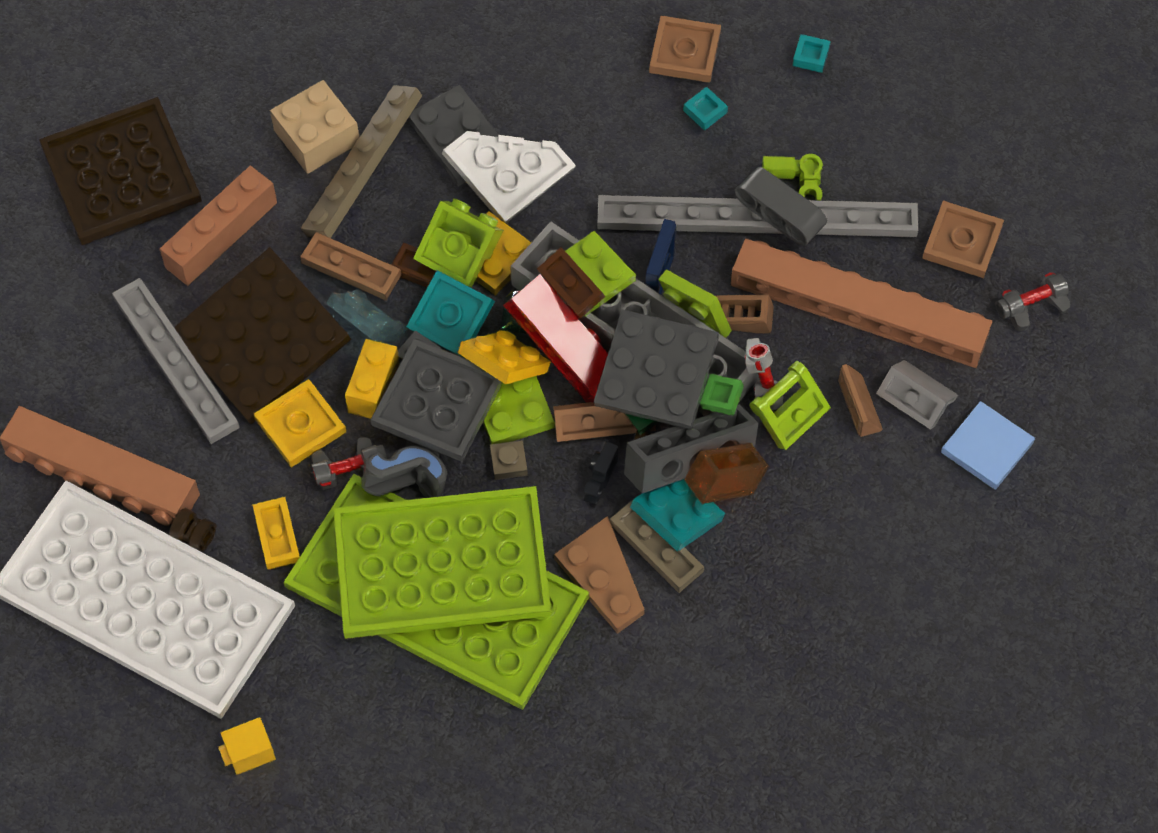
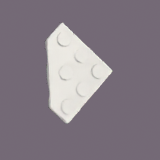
(507, 169)

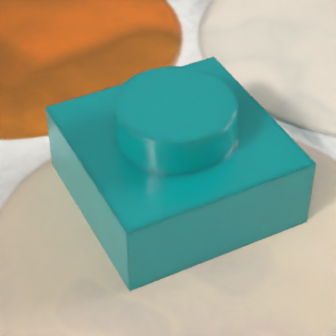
(811, 53)
(705, 108)

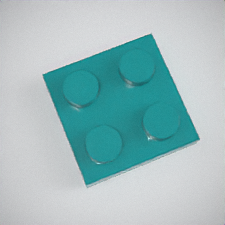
(450, 312)
(677, 513)

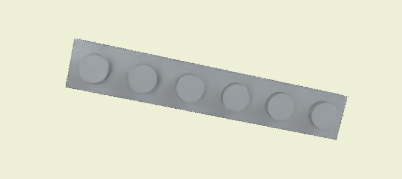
(175, 361)

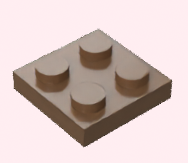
(685, 49)
(963, 239)

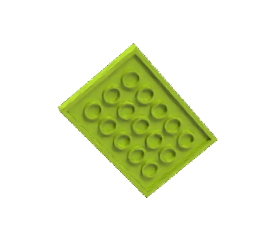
(441, 562)

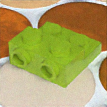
(458, 241)

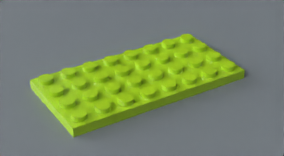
(494, 656)

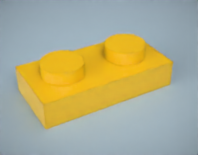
(276, 533)

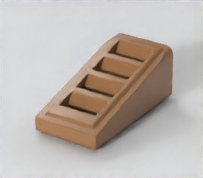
(753, 303)

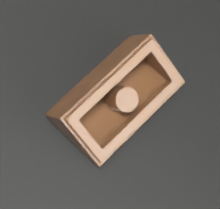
(859, 401)

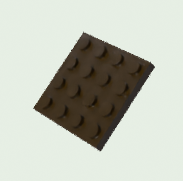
(120, 170)
(261, 334)

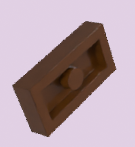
(571, 282)

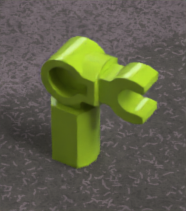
(807, 169)

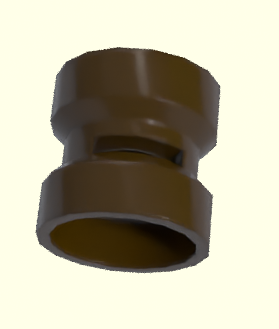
(193, 530)

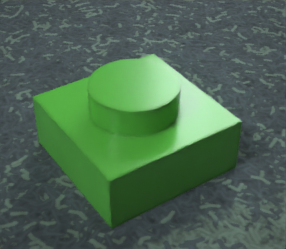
(721, 394)

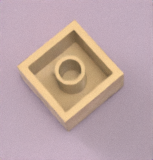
(315, 126)

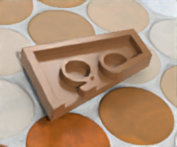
(599, 567)

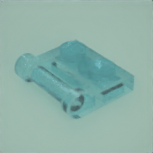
(366, 316)

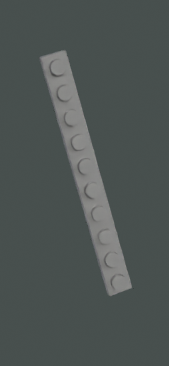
(732, 216)

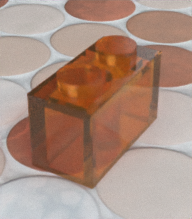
(726, 473)

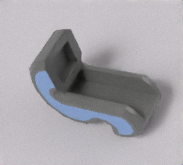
(405, 468)

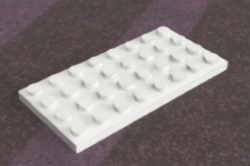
(143, 598)

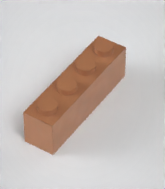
(218, 225)

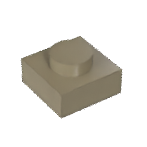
(508, 460)

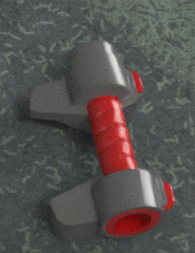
(1014, 305)
(326, 471)

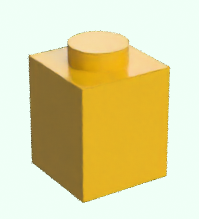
(246, 746)

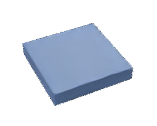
(987, 445)

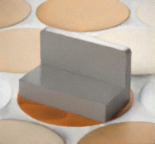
(916, 393)

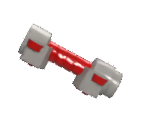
(758, 360)

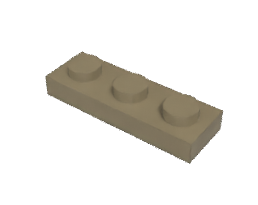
(675, 567)

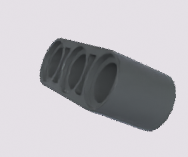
(780, 206)

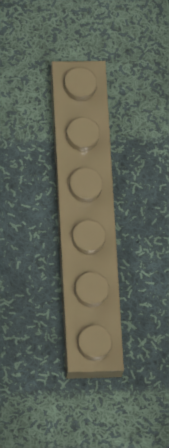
(361, 161)

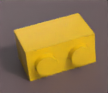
(371, 377)

